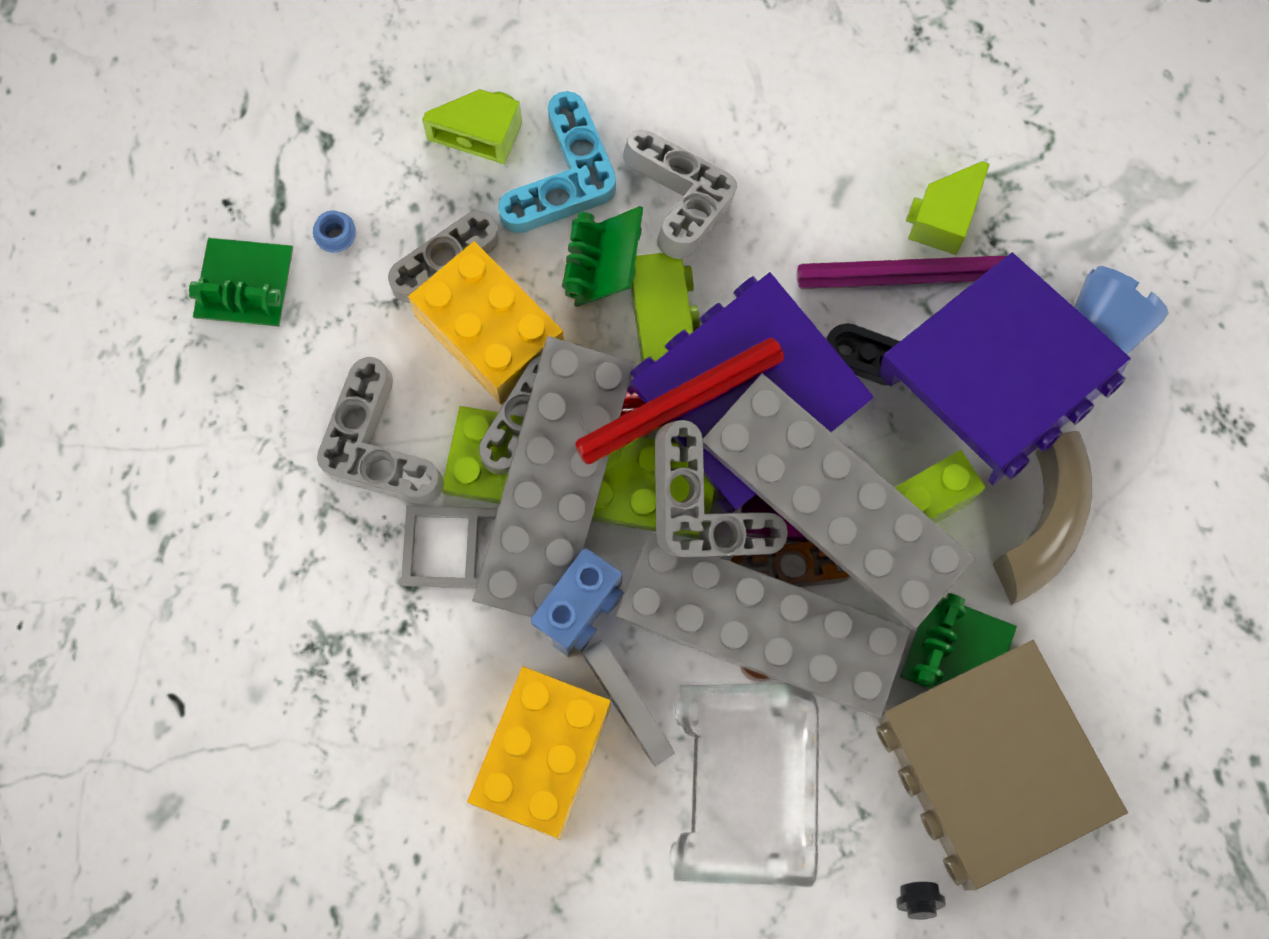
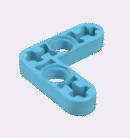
(574, 181)

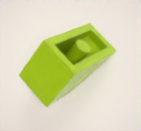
(476, 124)
(947, 209)

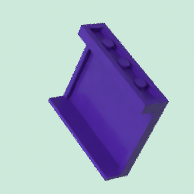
(1007, 365)
(809, 373)

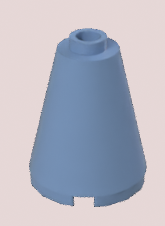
(1118, 309)

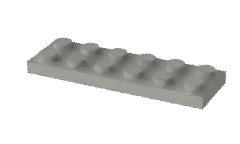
(548, 485)
(837, 501)
(766, 626)

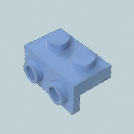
(577, 601)

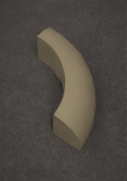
(1061, 524)

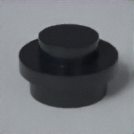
(920, 900)

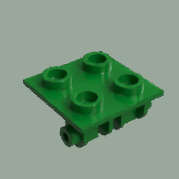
(601, 256)
(242, 282)
(954, 642)

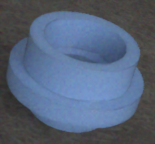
(330, 221)

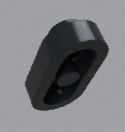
(867, 349)

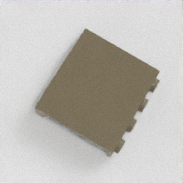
(999, 767)

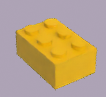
(483, 319)
(540, 753)

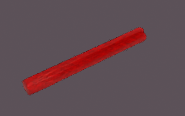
(679, 401)

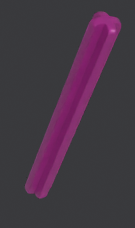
(894, 272)

